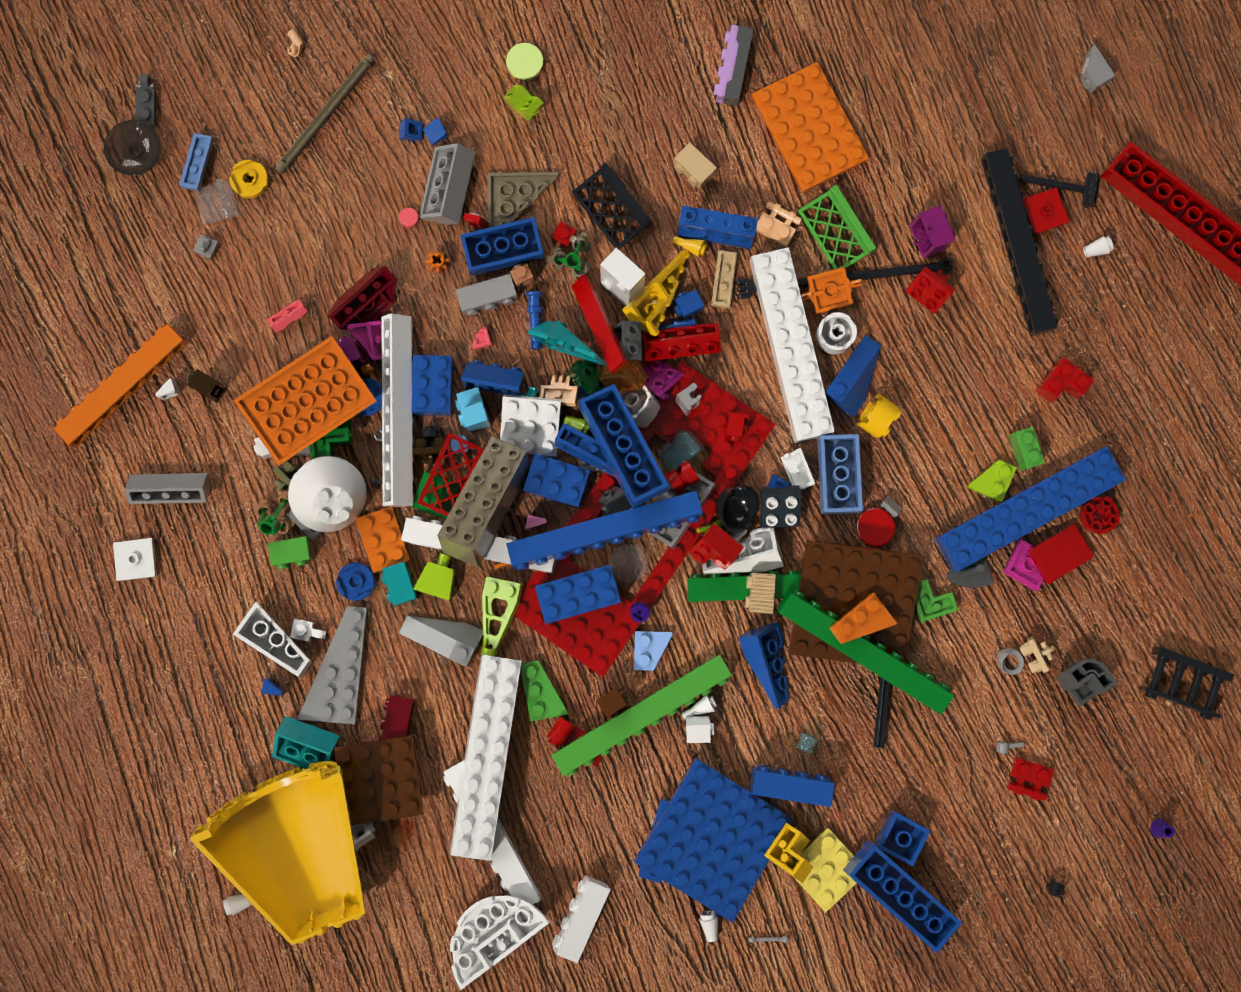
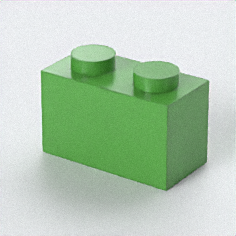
(1026, 449)
(290, 552)

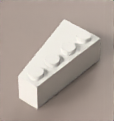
(269, 638)

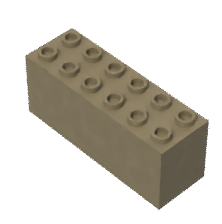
(484, 502)

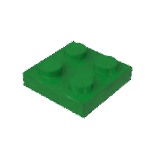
(430, 497)

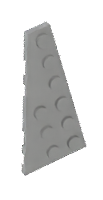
(337, 683)

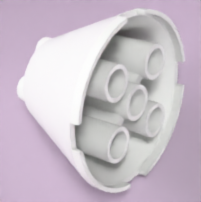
(327, 494)

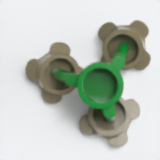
(572, 259)

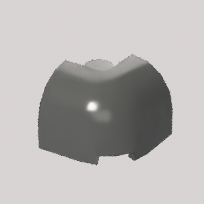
(1086, 679)

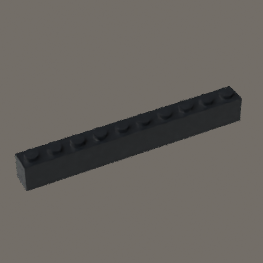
(1019, 242)

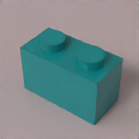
(399, 584)

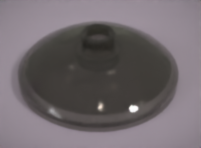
(125, 140)

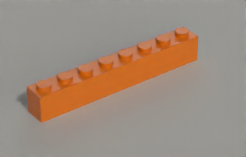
(120, 385)

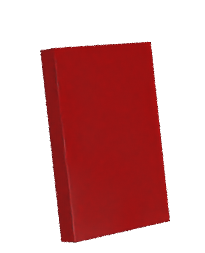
(1060, 554)

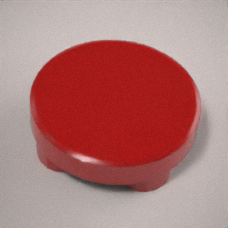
(1099, 515)
(875, 527)

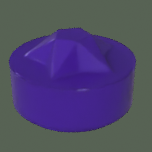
(639, 612)

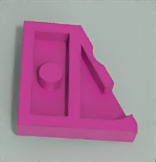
(369, 338)

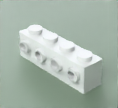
(581, 918)

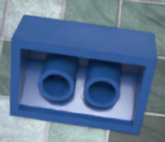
(493, 378)

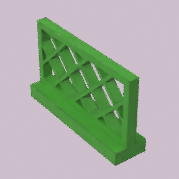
(848, 217)

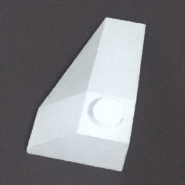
(759, 554)

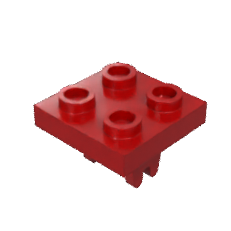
(930, 289)

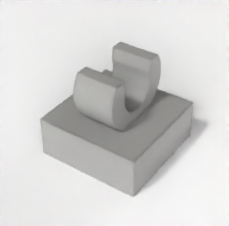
(206, 247)

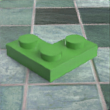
(932, 607)

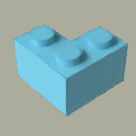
(472, 409)

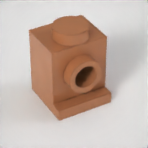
(522, 276)

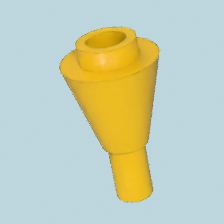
(694, 246)

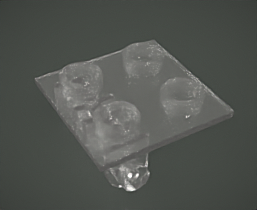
(216, 202)

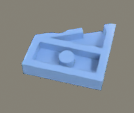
(649, 648)

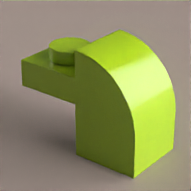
(523, 102)

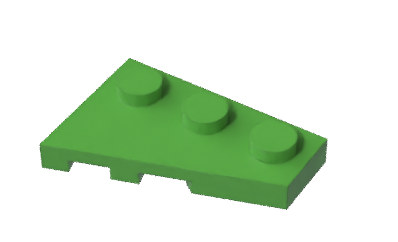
(540, 694)

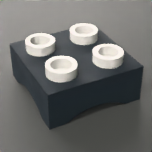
(780, 507)

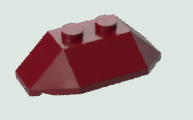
(365, 299)

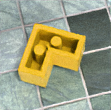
(786, 853)

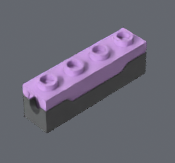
(734, 65)

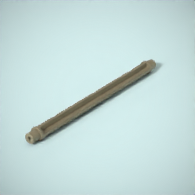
(324, 113)

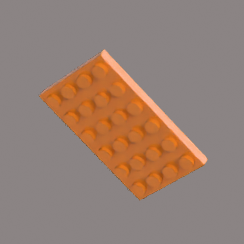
(809, 127)
(305, 400)

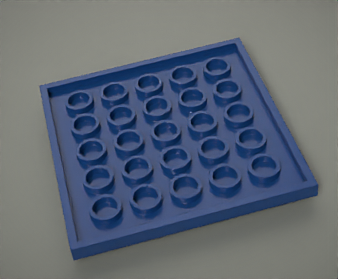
(712, 840)

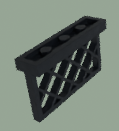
(621, 193)

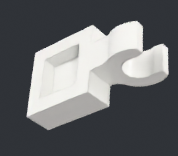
(305, 630)

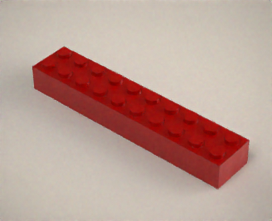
(1177, 208)

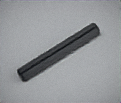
(882, 713)

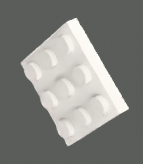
(531, 423)

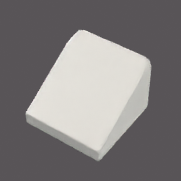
(168, 390)

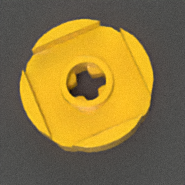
(258, 184)

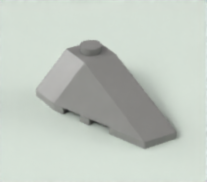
(449, 638)

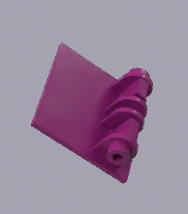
(661, 378)

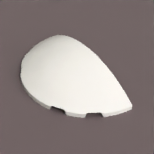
(490, 933)

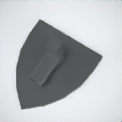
(972, 576)

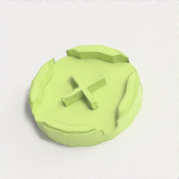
(524, 61)

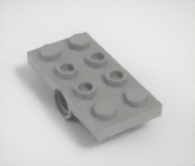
(672, 536)

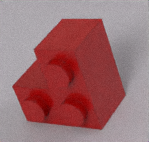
(1065, 377)
(717, 546)

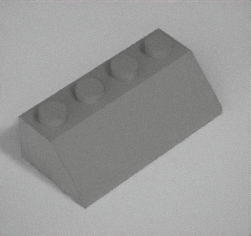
(447, 184)

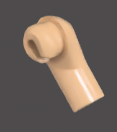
(297, 43)

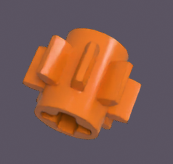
(437, 256)

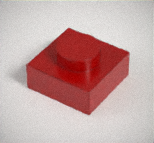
(563, 234)

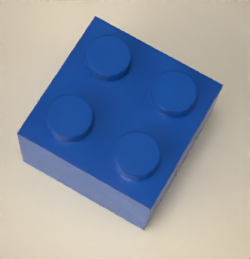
(901, 837)

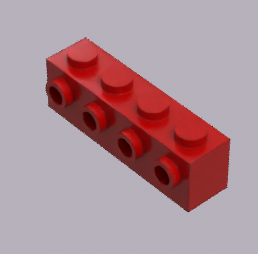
(682, 342)

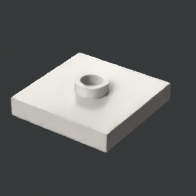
(135, 559)

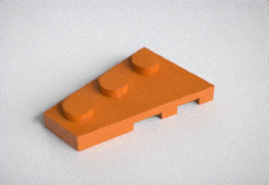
(862, 620)

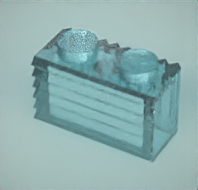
(682, 449)

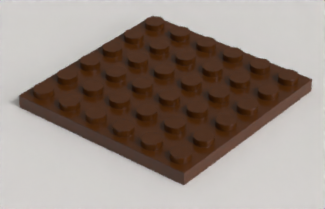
(844, 576)

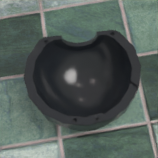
(737, 507)

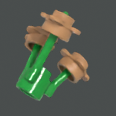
(269, 523)

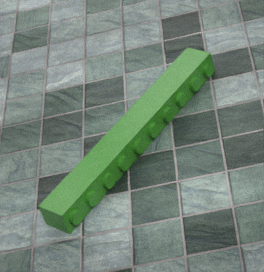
(641, 715)

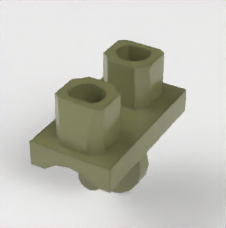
(284, 473)

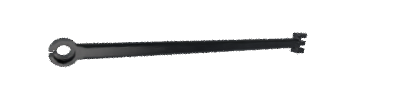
(864, 275)

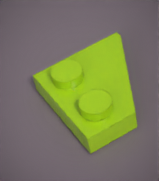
(994, 481)

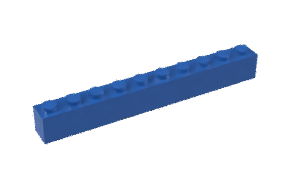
(604, 530)

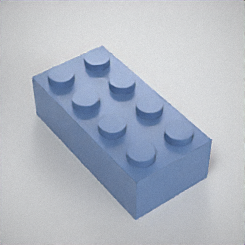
(839, 474)

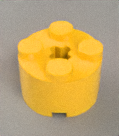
(879, 416)

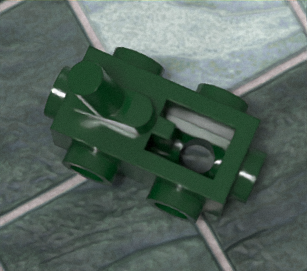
(586, 376)

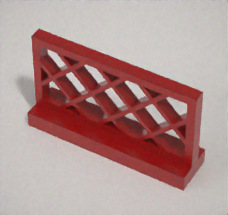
(437, 464)

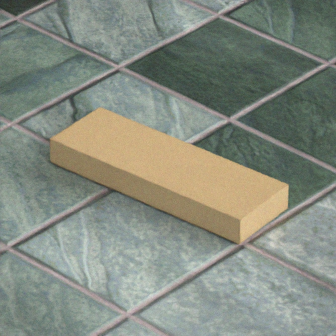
(724, 279)

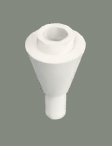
(704, 705)

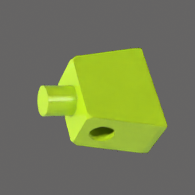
(437, 578)

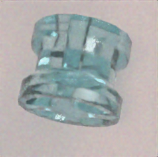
(806, 743)

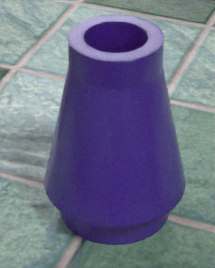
(1161, 829)

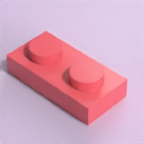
(287, 315)

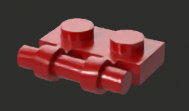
(1033, 773)

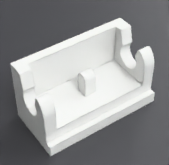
(797, 469)

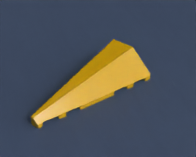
(656, 296)

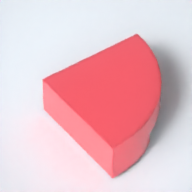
(482, 339)

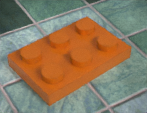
(382, 539)

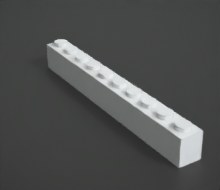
(396, 411)

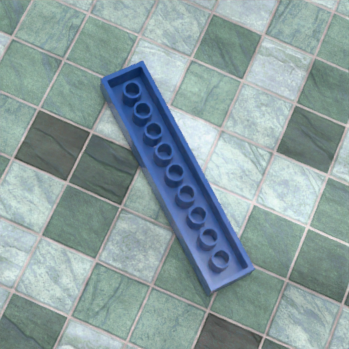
(1030, 509)

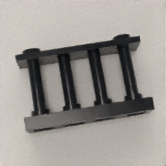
(1200, 671)

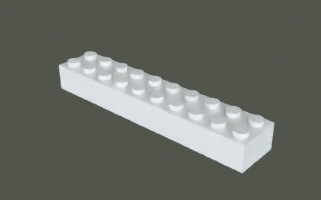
(791, 345)
(485, 758)

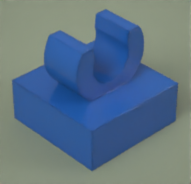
(777, 482)

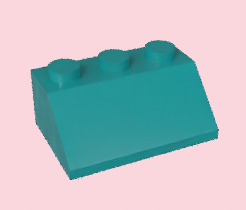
(303, 743)

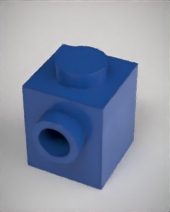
(688, 304)

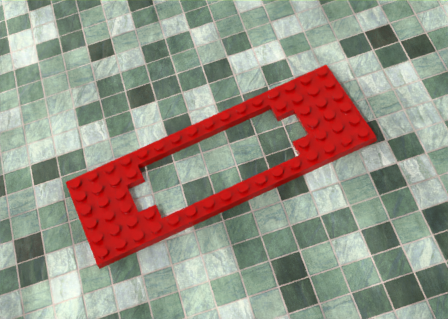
(601, 634)

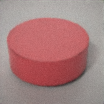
(408, 217)

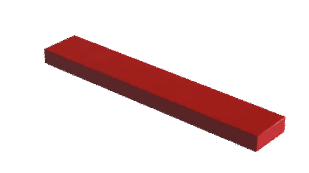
(599, 324)

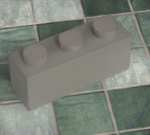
(486, 295)

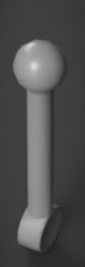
(785, 939)

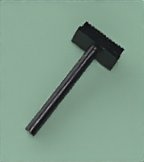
(1090, 189)

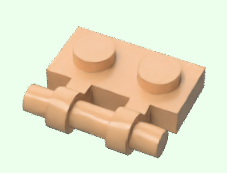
(775, 229)

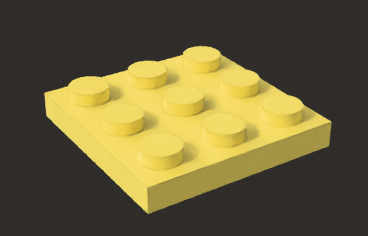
(827, 880)

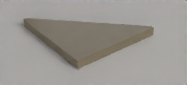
(513, 193)

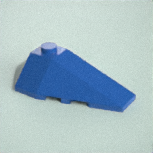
(853, 380)
(764, 654)

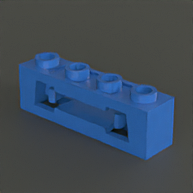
(582, 448)

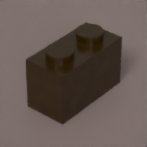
(206, 385)

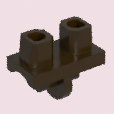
(428, 453)

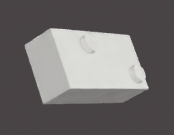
(621, 276)

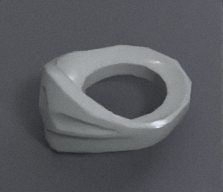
(1002, 654)

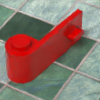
(564, 733)

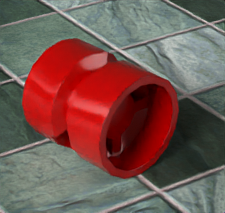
(682, 477)

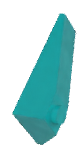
(560, 339)

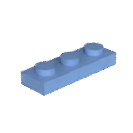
(196, 162)

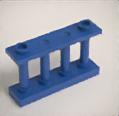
(717, 227)

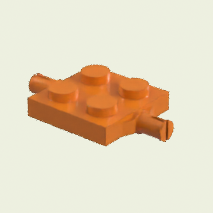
(830, 290)

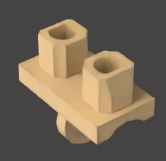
(1040, 663)

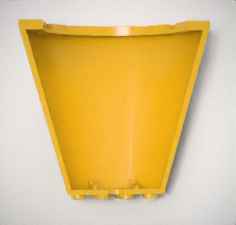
(290, 851)

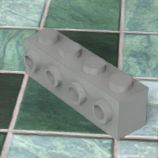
(167, 488)

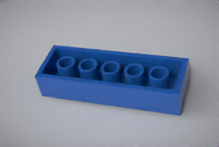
(623, 446)
(902, 896)

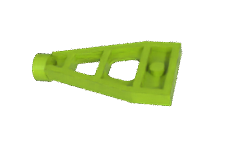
(502, 590)

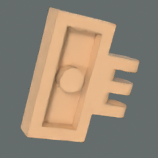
(561, 390)

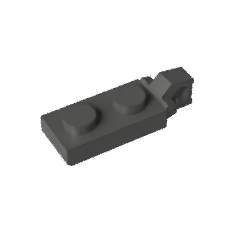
(145, 101)

